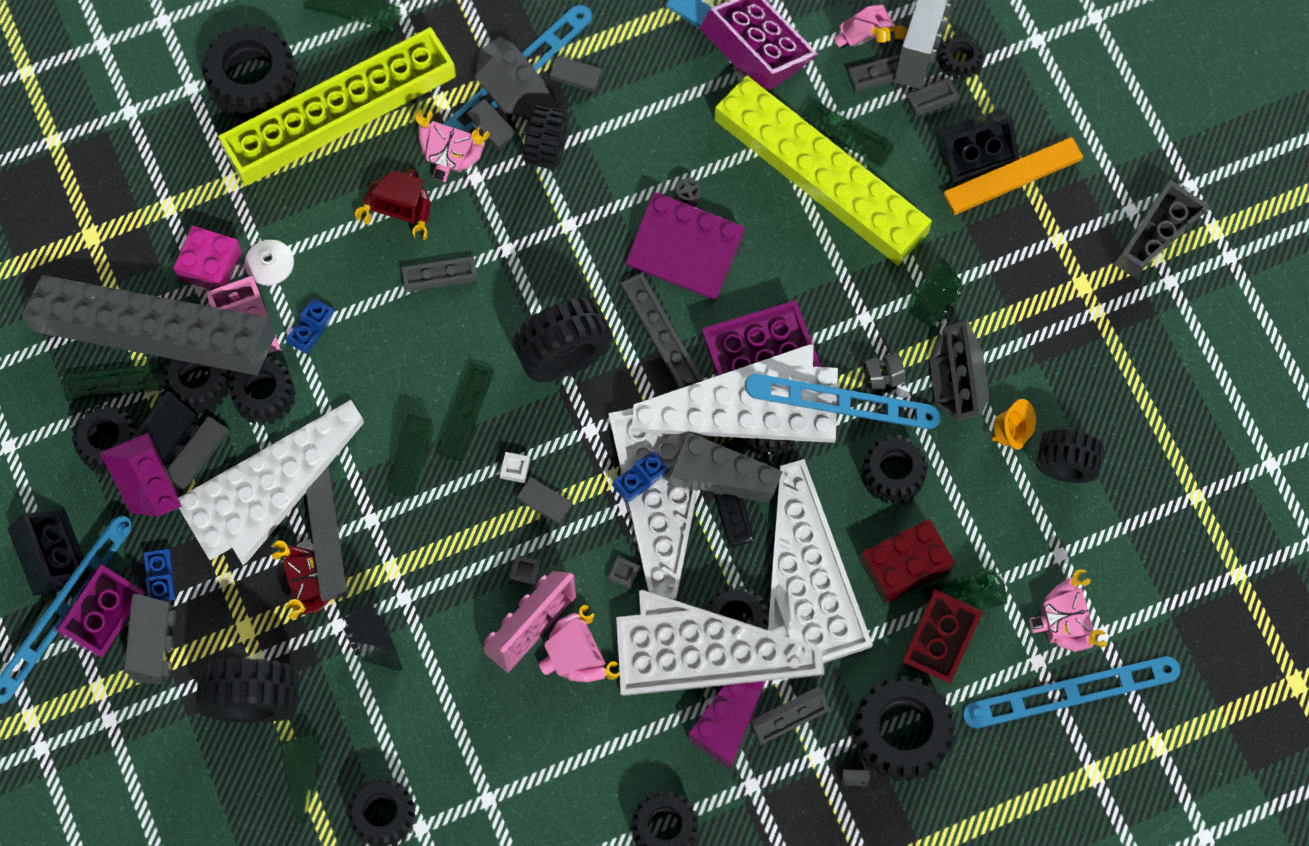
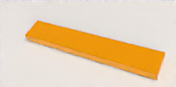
(1013, 176)

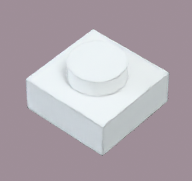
(515, 467)

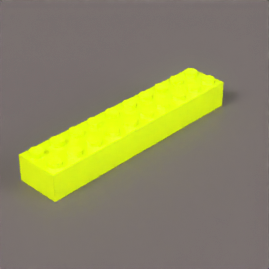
(337, 106)
(822, 170)

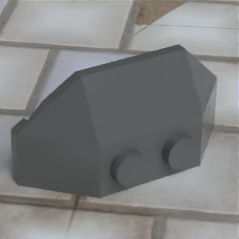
(511, 79)
(959, 372)

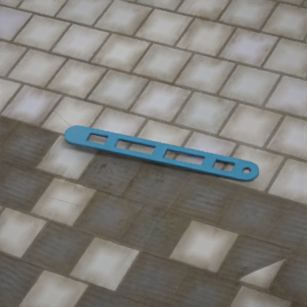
(548, 37)
(759, 387)
(117, 533)
(979, 713)

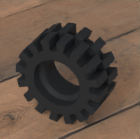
(961, 44)

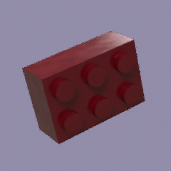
(907, 561)
(942, 636)

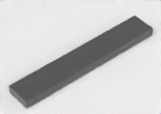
(660, 331)
(326, 538)

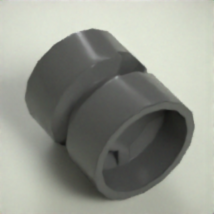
(892, 369)

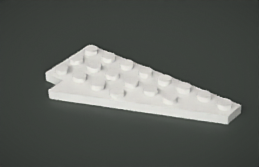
(726, 410)
(254, 496)
(661, 512)
(808, 582)
(693, 648)

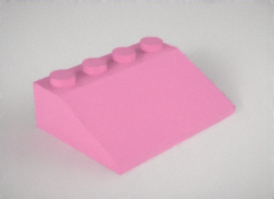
(531, 619)

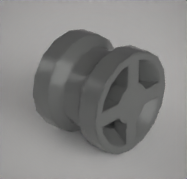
(691, 188)

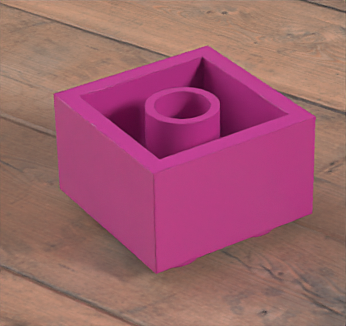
(207, 259)

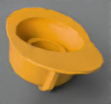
(1015, 425)

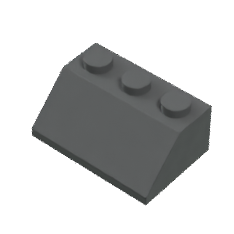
(149, 640)

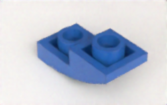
(311, 326)
(640, 477)
(159, 575)

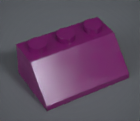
(142, 477)
(98, 611)

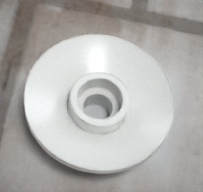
(273, 271)

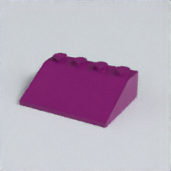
(757, 41)
(685, 246)
(756, 338)

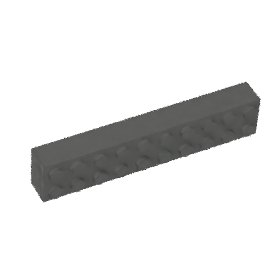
(149, 324)

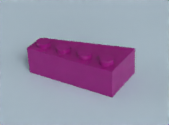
(726, 721)

